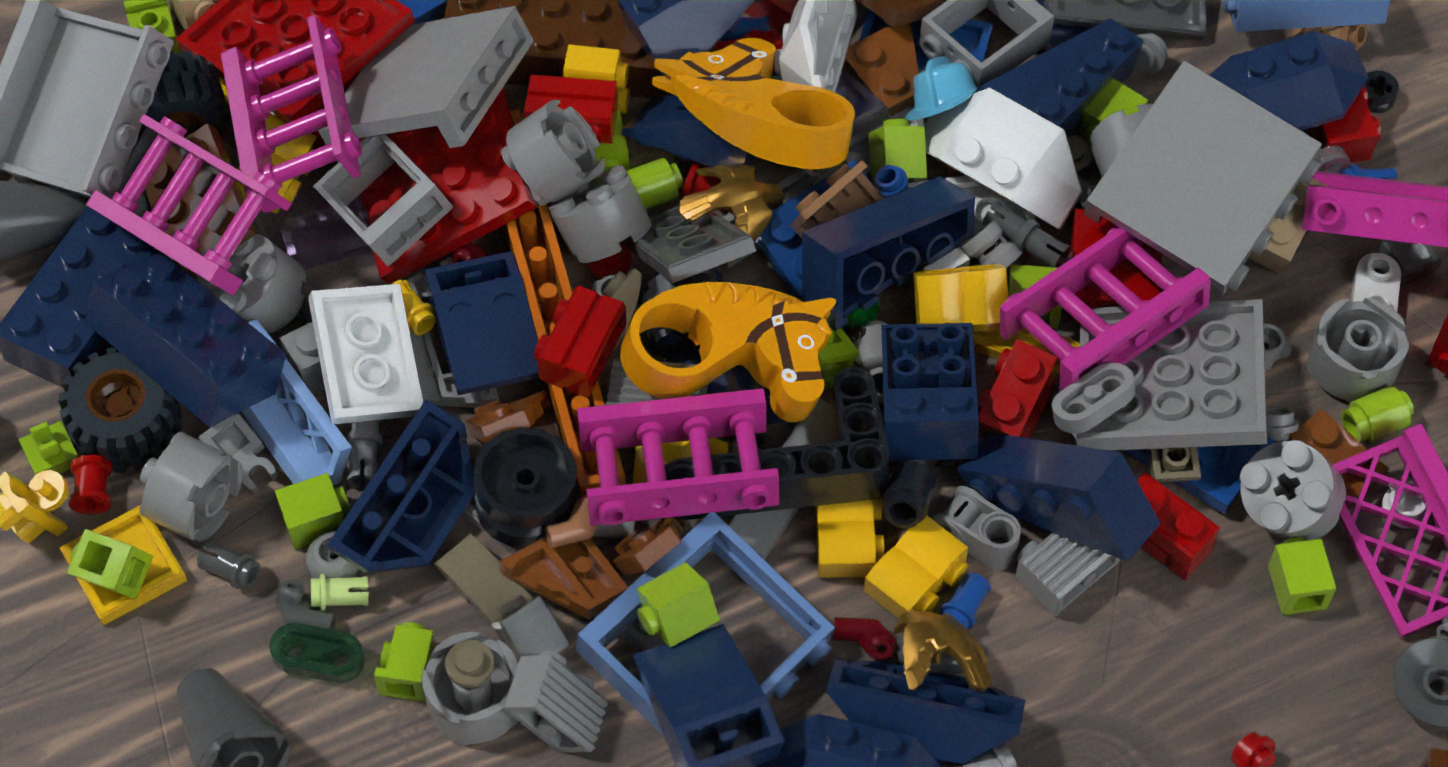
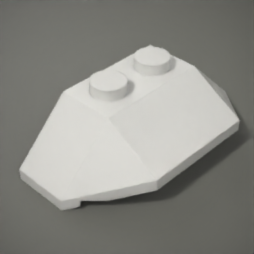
(816, 42)
(1008, 153)

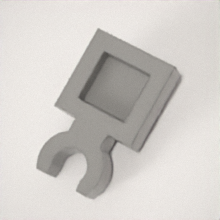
(240, 442)

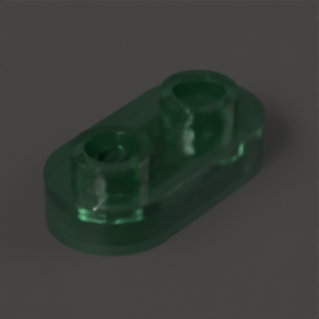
(319, 652)

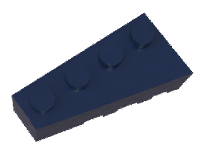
(1071, 74)
(883, 245)
(1064, 490)

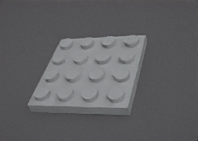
(1192, 385)

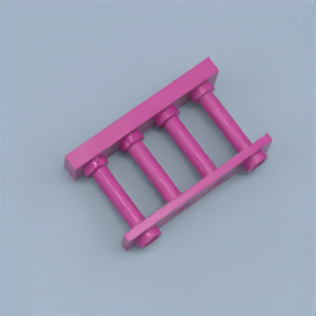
(251, 109)
(1378, 209)
(184, 243)
(1113, 342)
(671, 421)

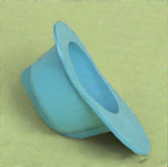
(940, 88)

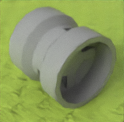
(1002, 253)

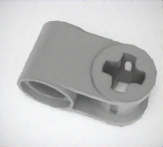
(976, 522)

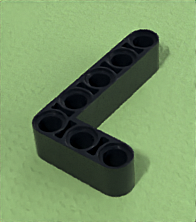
(820, 472)

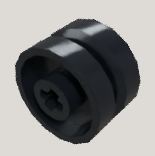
(523, 485)

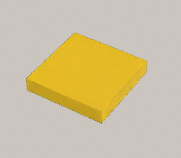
(161, 576)

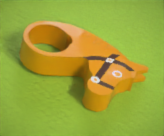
(761, 115)
(735, 326)

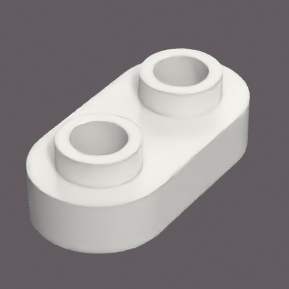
(1374, 285)

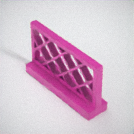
(1430, 485)

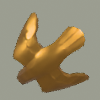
(737, 194)
(930, 635)

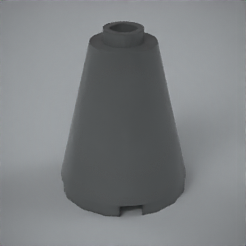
(35, 217)
(226, 726)

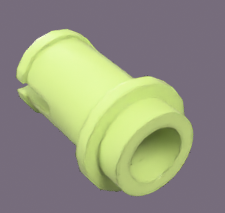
(336, 591)

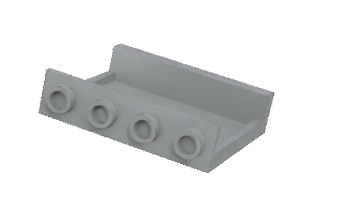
(438, 76)
(75, 97)
(1205, 177)

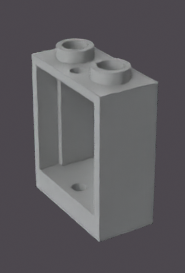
(1025, 17)
(404, 220)

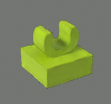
(48, 448)

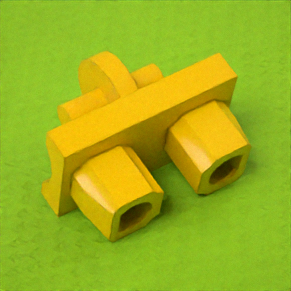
(29, 506)

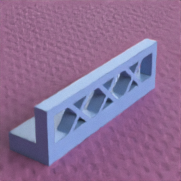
(293, 440)

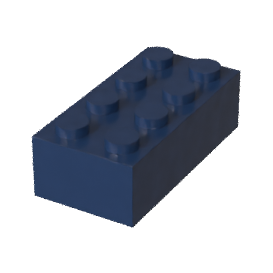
(47, 323)
(184, 338)

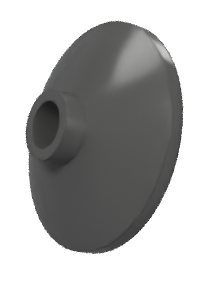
(1416, 669)

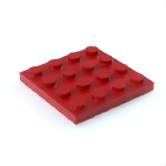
(274, 26)
(470, 177)

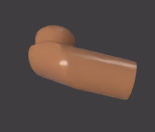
(574, 529)

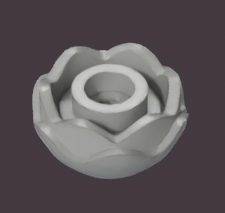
(320, 562)

